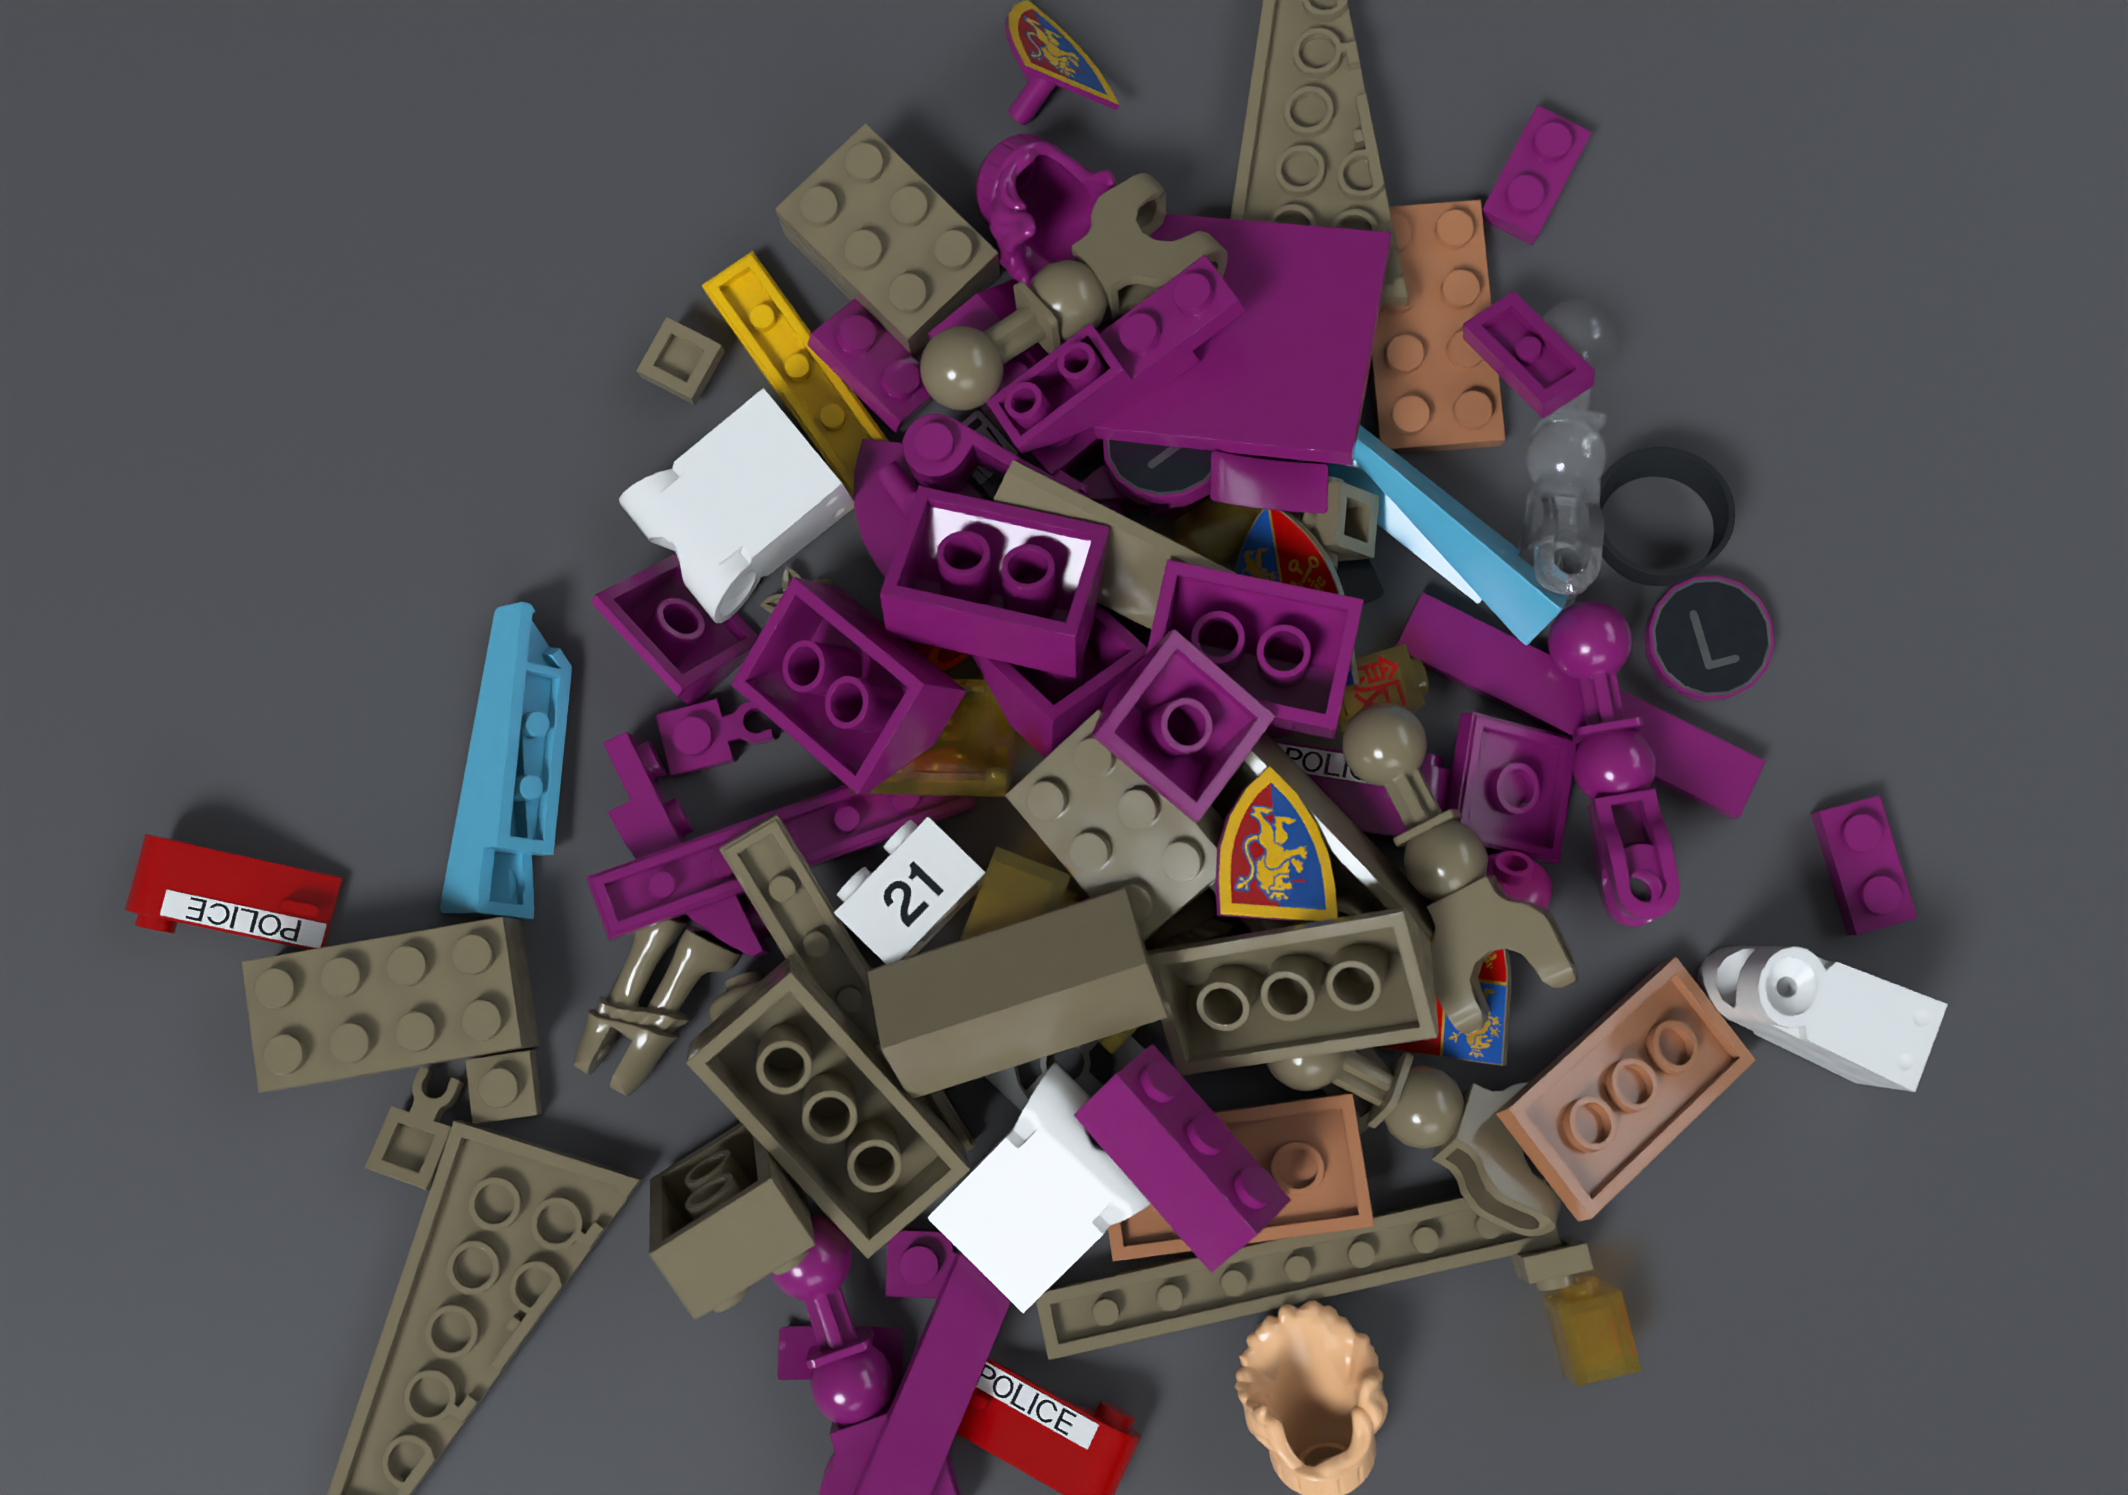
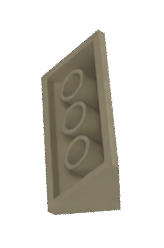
(1133, 554)
(1297, 991)
(1015, 994)

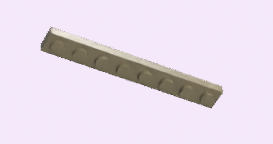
(1272, 1274)

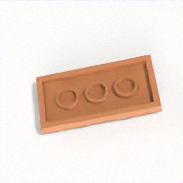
(1423, 375)
(1625, 1089)
(1310, 1153)

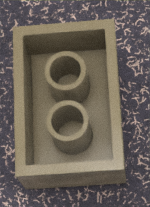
(887, 239)
(1118, 829)
(726, 1221)

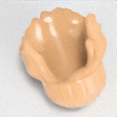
(1313, 1398)

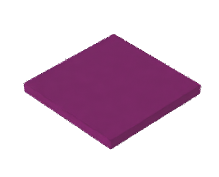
(1292, 365)

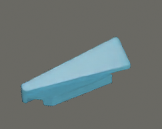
(1450, 538)
(510, 772)

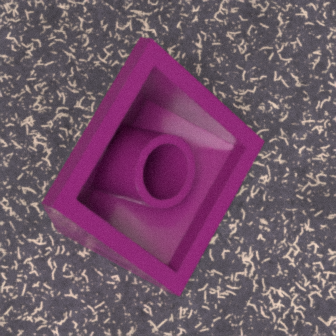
(674, 630)
(1181, 724)

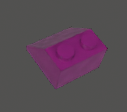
(1052, 706)

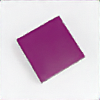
(1512, 785)

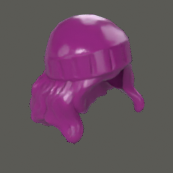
(1036, 202)

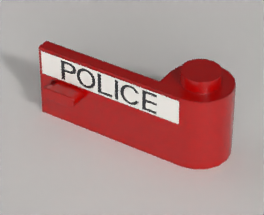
(230, 894)
(1048, 1436)

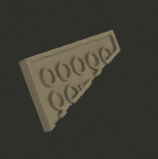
(1311, 131)

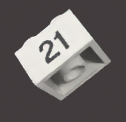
(910, 892)

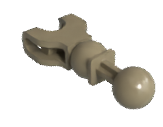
(1109, 275)
(1449, 866)
(1430, 1111)

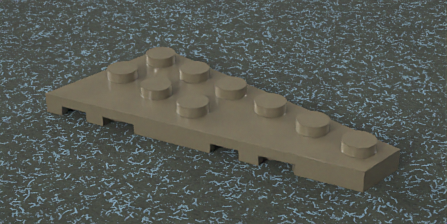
(482, 1271)

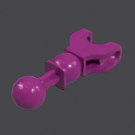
(1615, 767)
(849, 1375)

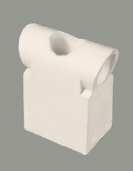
(739, 504)
(1825, 1012)
(1038, 1196)

